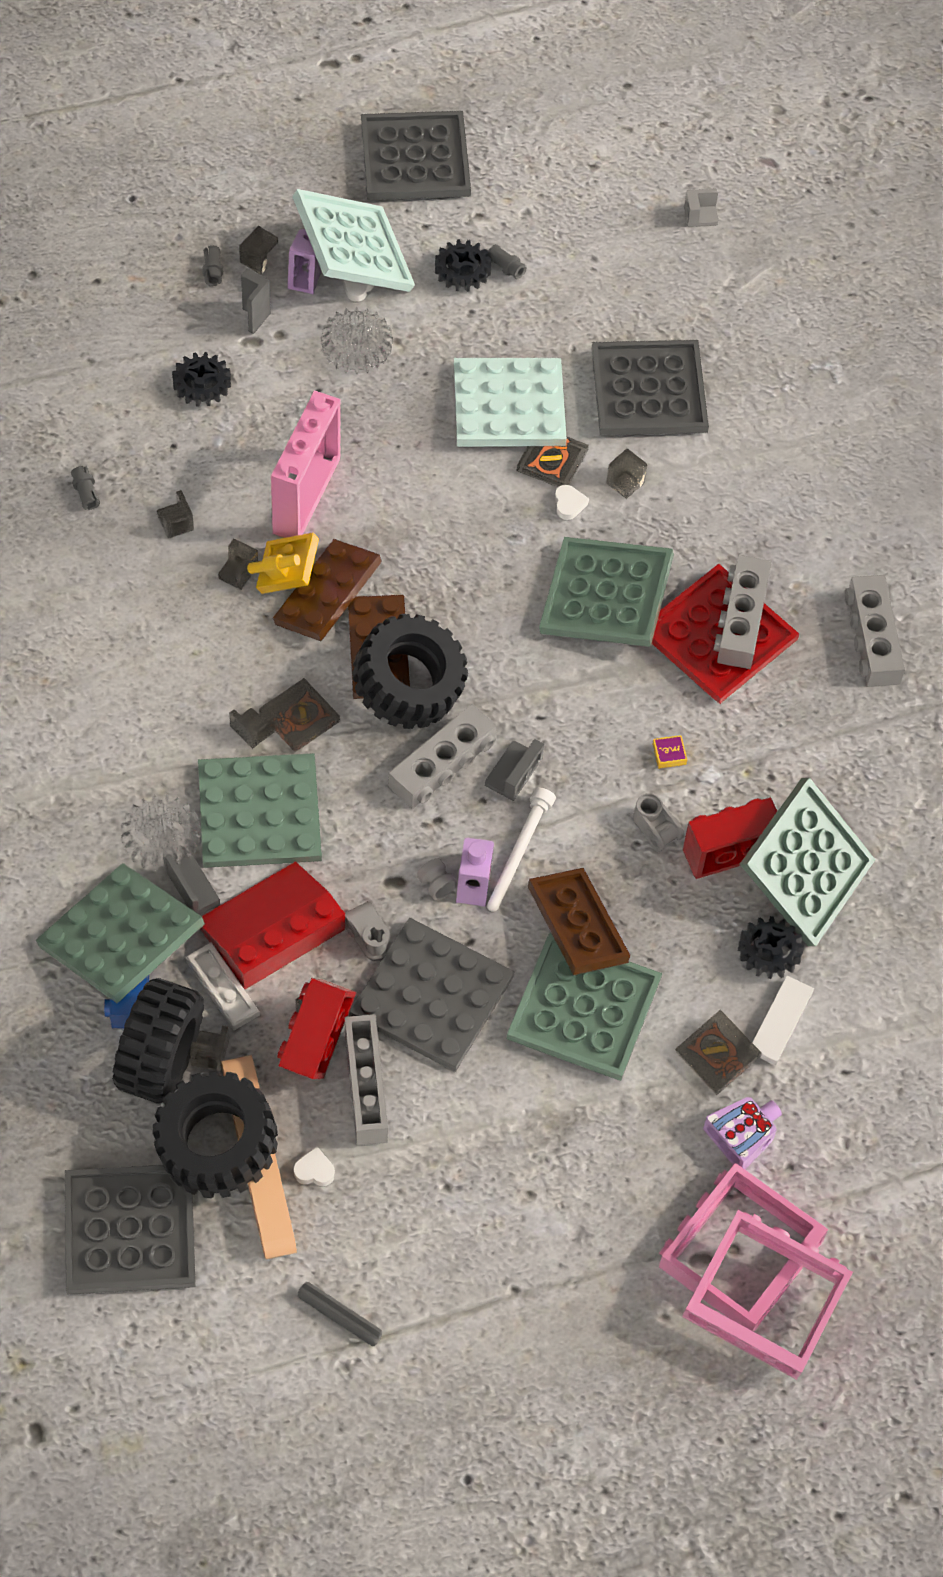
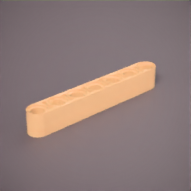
(268, 1193)

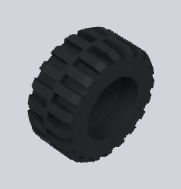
(430, 646)
(157, 1040)
(207, 1097)

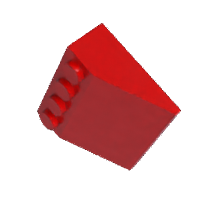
(273, 924)

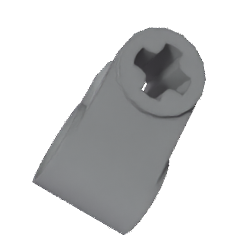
(659, 826)
(368, 931)

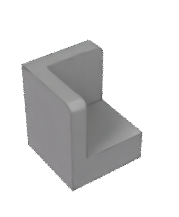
(701, 207)

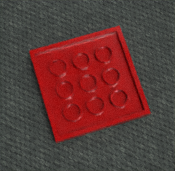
(689, 630)

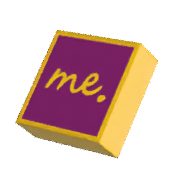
(669, 751)

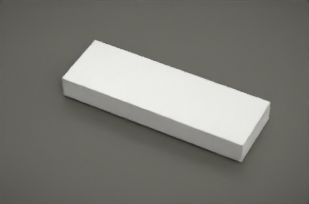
(222, 986)
(782, 1019)

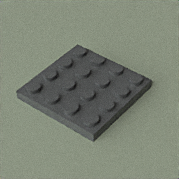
(415, 155)
(649, 387)
(433, 994)
(127, 1231)

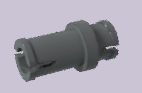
(509, 263)
(212, 268)
(83, 483)

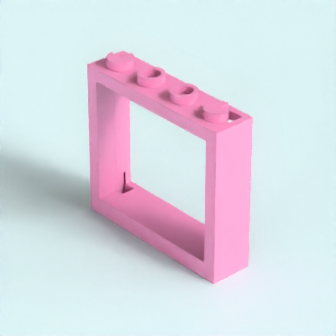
(311, 441)
(772, 1202)
(742, 1337)

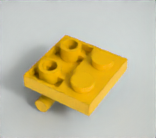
(285, 563)

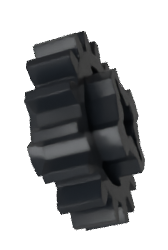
(463, 265)
(201, 379)
(769, 949)

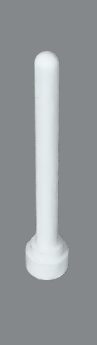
(541, 801)

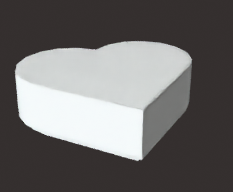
(356, 291)
(569, 502)
(314, 1168)

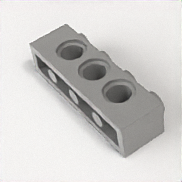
(873, 592)
(739, 649)
(468, 725)
(366, 1080)

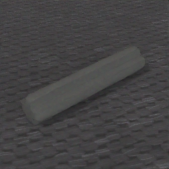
(340, 1313)

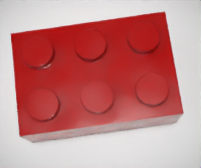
(725, 838)
(315, 1028)

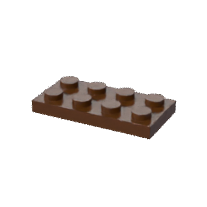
(331, 588)
(363, 616)
(578, 921)

